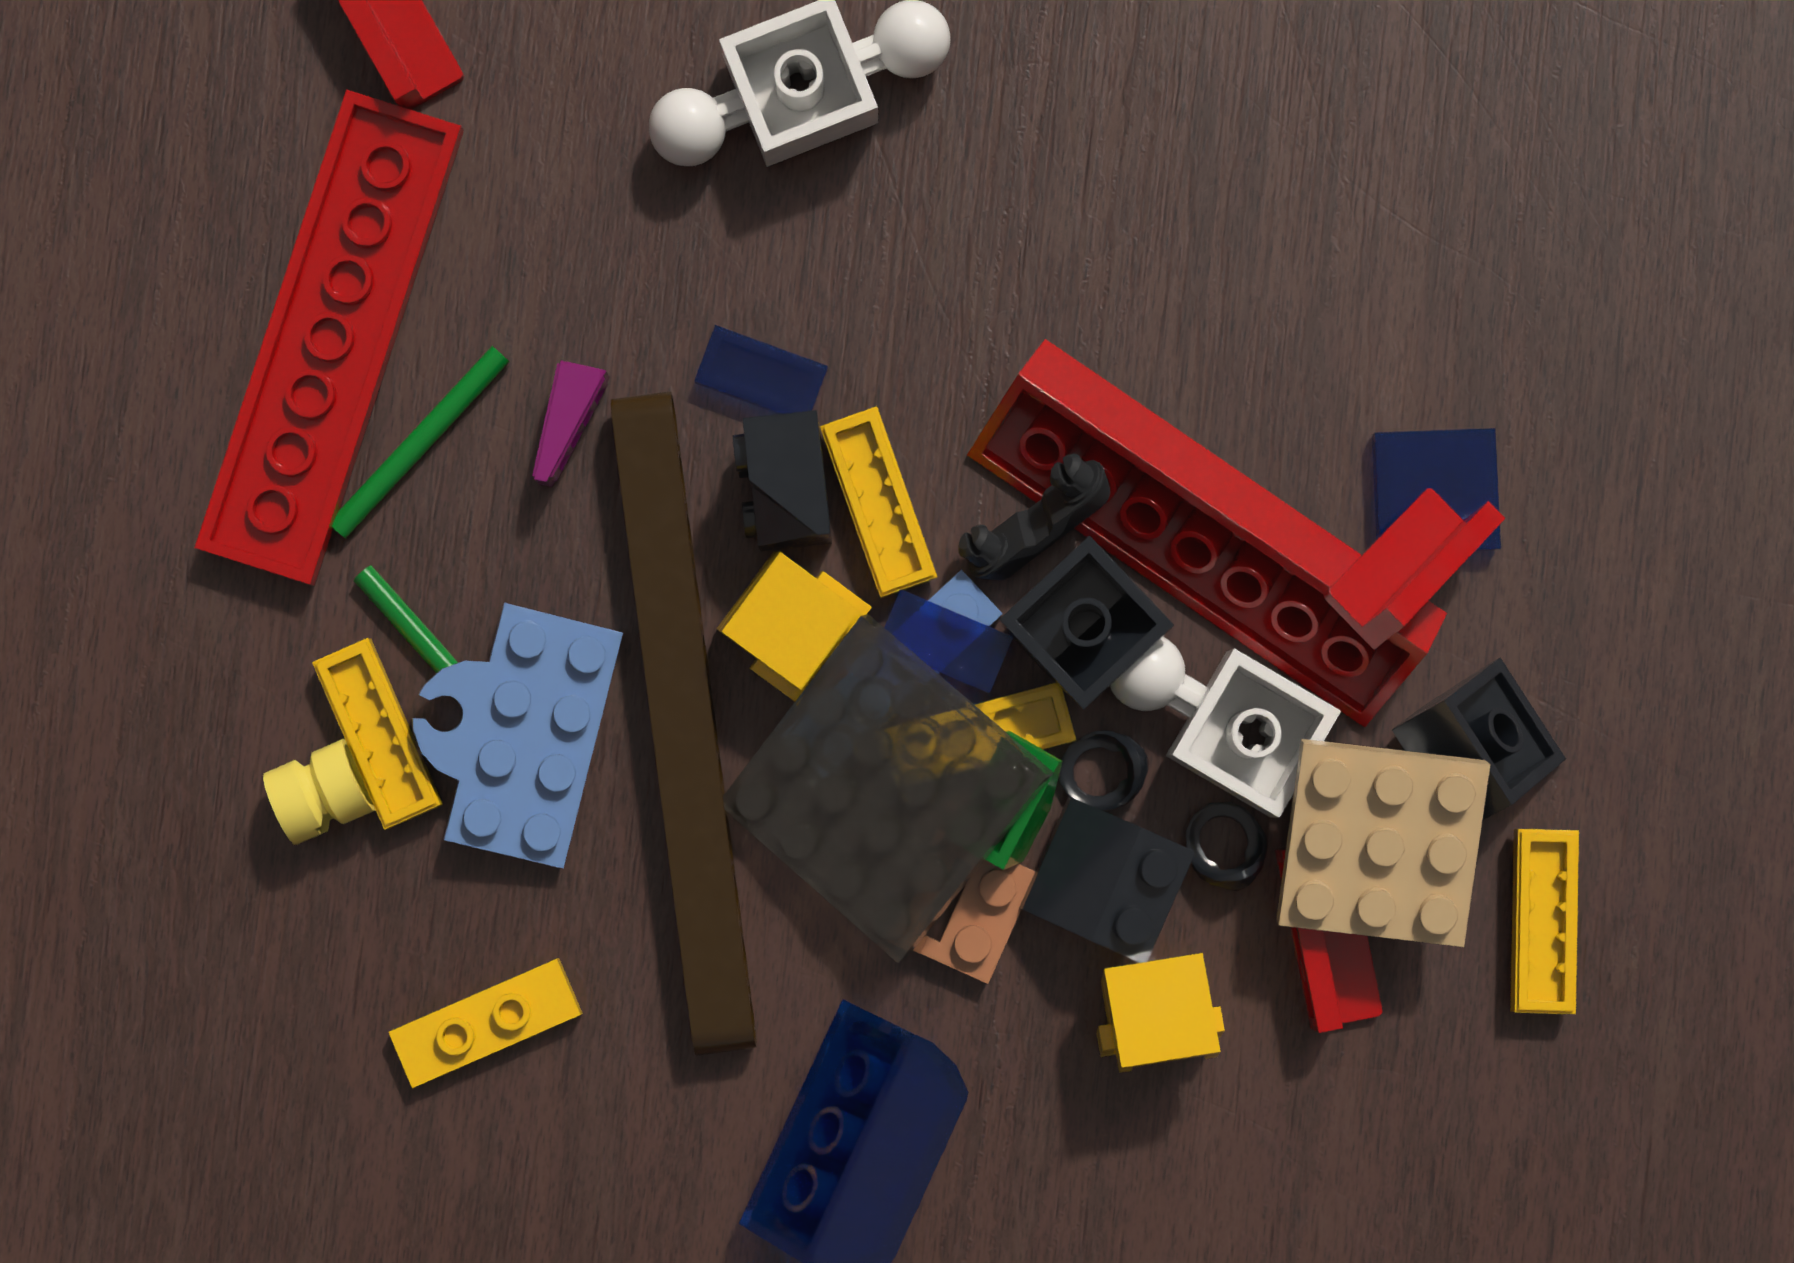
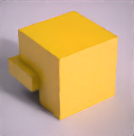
(791, 622)
(1159, 1012)

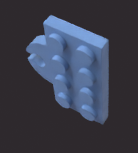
(522, 733)

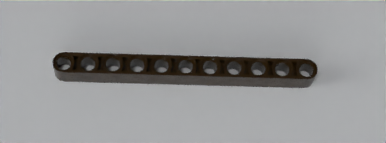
(683, 723)

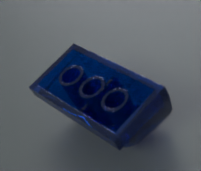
(858, 1144)

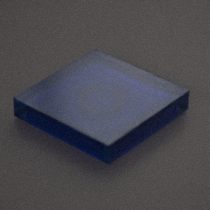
(1451, 462)

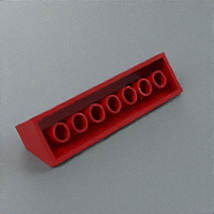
(1200, 530)

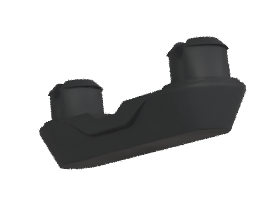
(1074, 495)

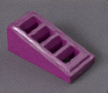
(570, 406)

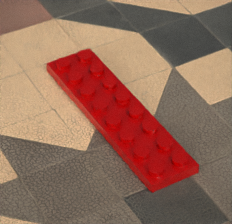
(329, 337)

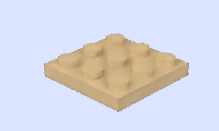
(1382, 842)

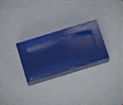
(760, 373)
(949, 640)

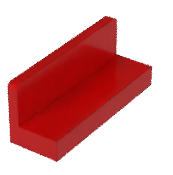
(404, 48)
(1408, 565)
(1334, 974)

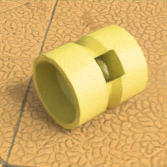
(316, 793)

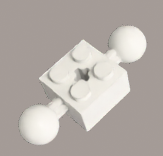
(812, 40)
(1210, 736)

